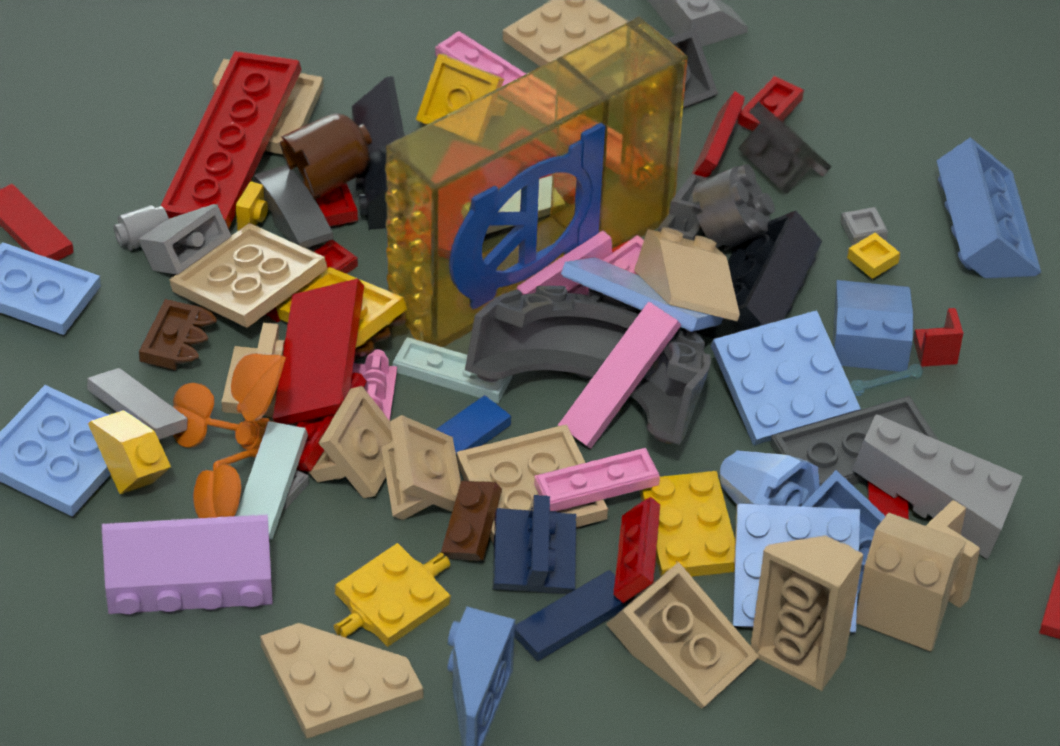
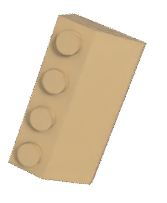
(806, 607)

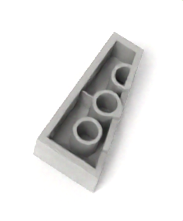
(934, 475)

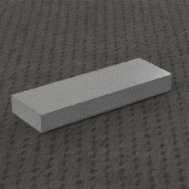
(127, 394)

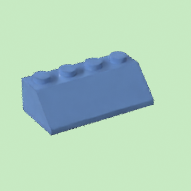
(986, 213)

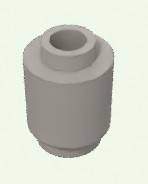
(136, 224)

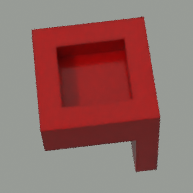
(940, 345)

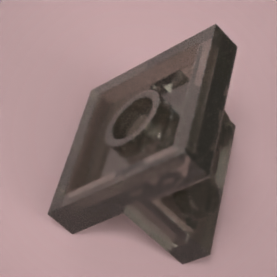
(780, 151)

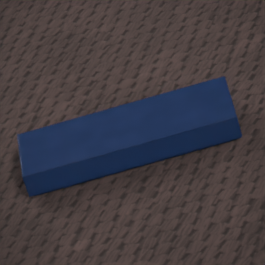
(570, 616)

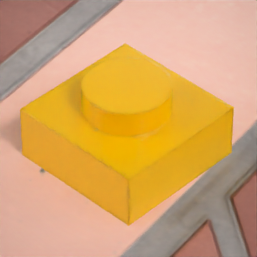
(251, 206)
(873, 255)

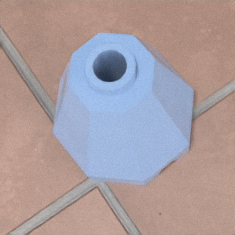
(768, 478)

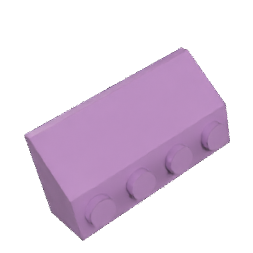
(187, 564)

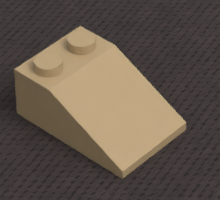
(688, 273)
(908, 580)
(683, 637)

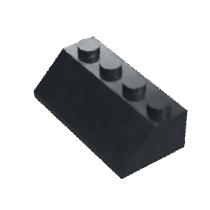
(382, 118)
(769, 273)

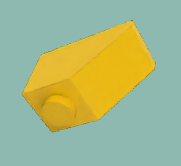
(129, 450)

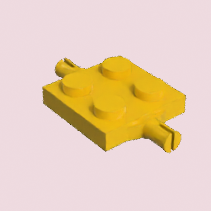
(392, 595)

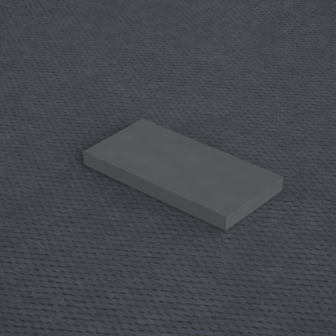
(837, 441)

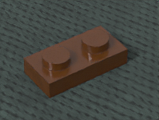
(471, 520)

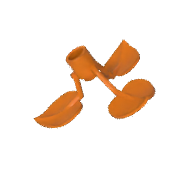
(253, 386)

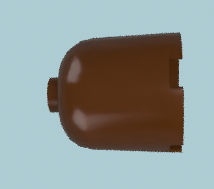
(327, 152)

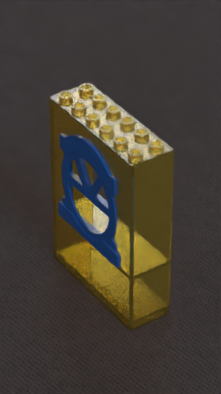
(591, 118)

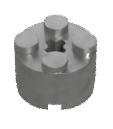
(733, 207)

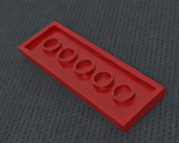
(232, 134)

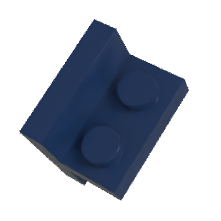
(534, 549)

